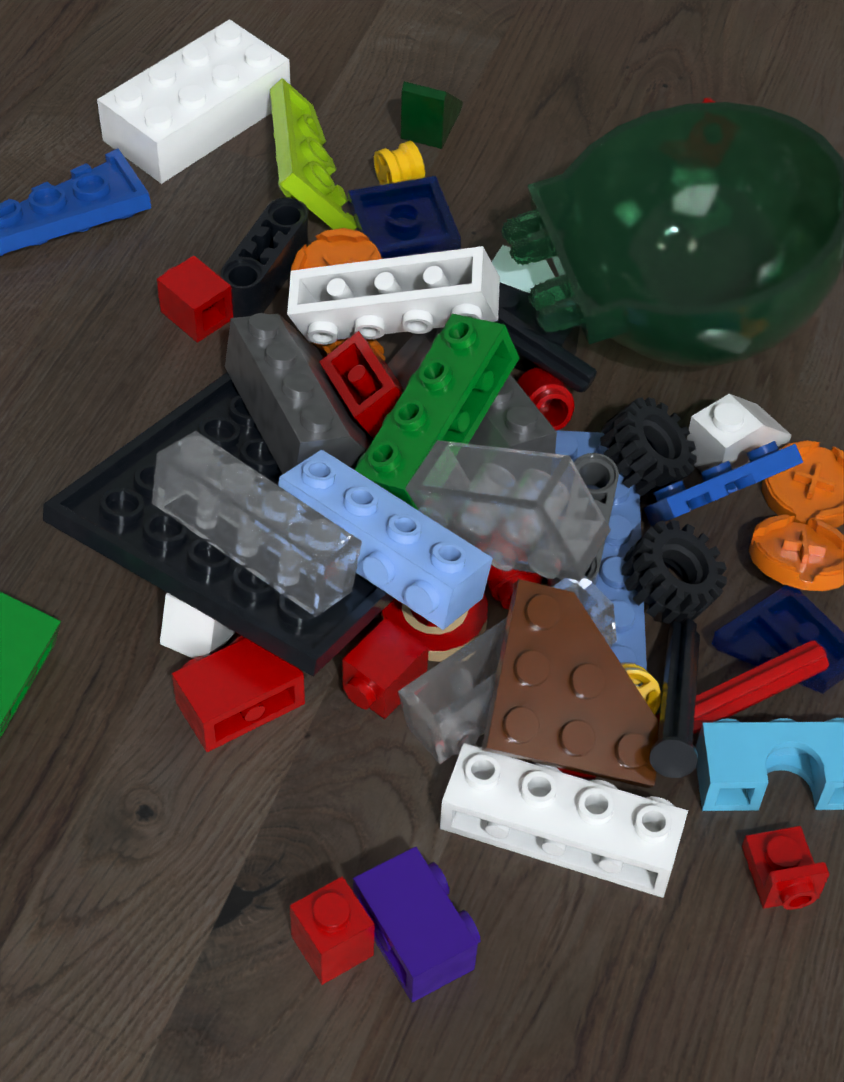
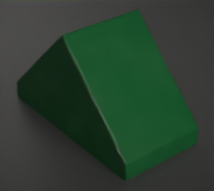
(427, 114)

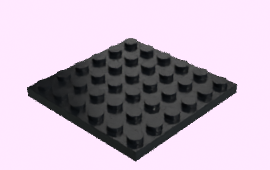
(115, 516)

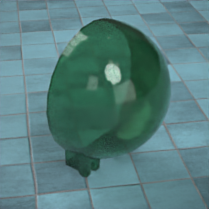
(689, 233)

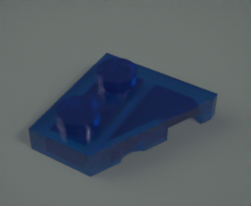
(780, 625)

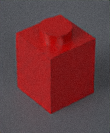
(195, 298)
(382, 667)
(332, 930)

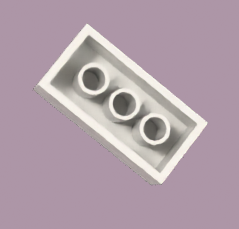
(192, 100)

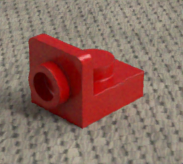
(784, 868)

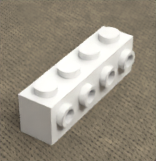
(393, 295)
(563, 819)

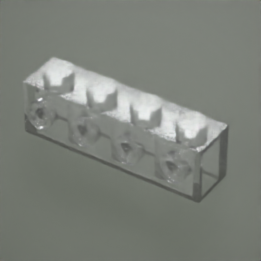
(256, 523)
(455, 696)

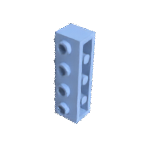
(400, 546)

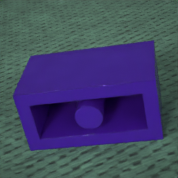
(417, 923)

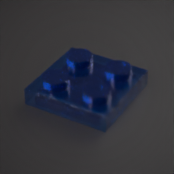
(405, 217)

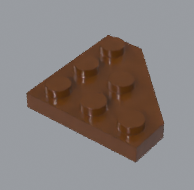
(565, 693)

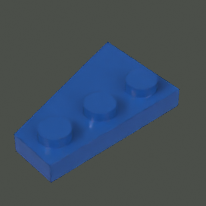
(721, 481)

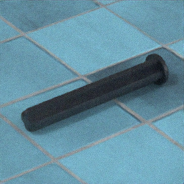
(547, 353)
(674, 752)

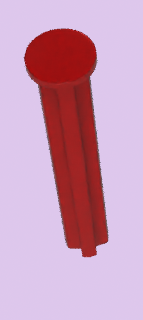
(759, 683)

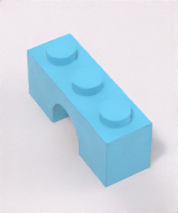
(740, 755)

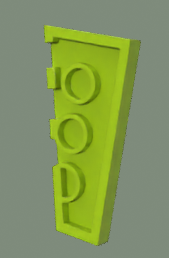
(302, 160)

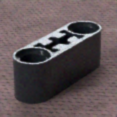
(266, 256)

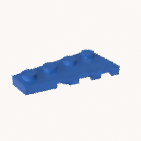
(75, 205)

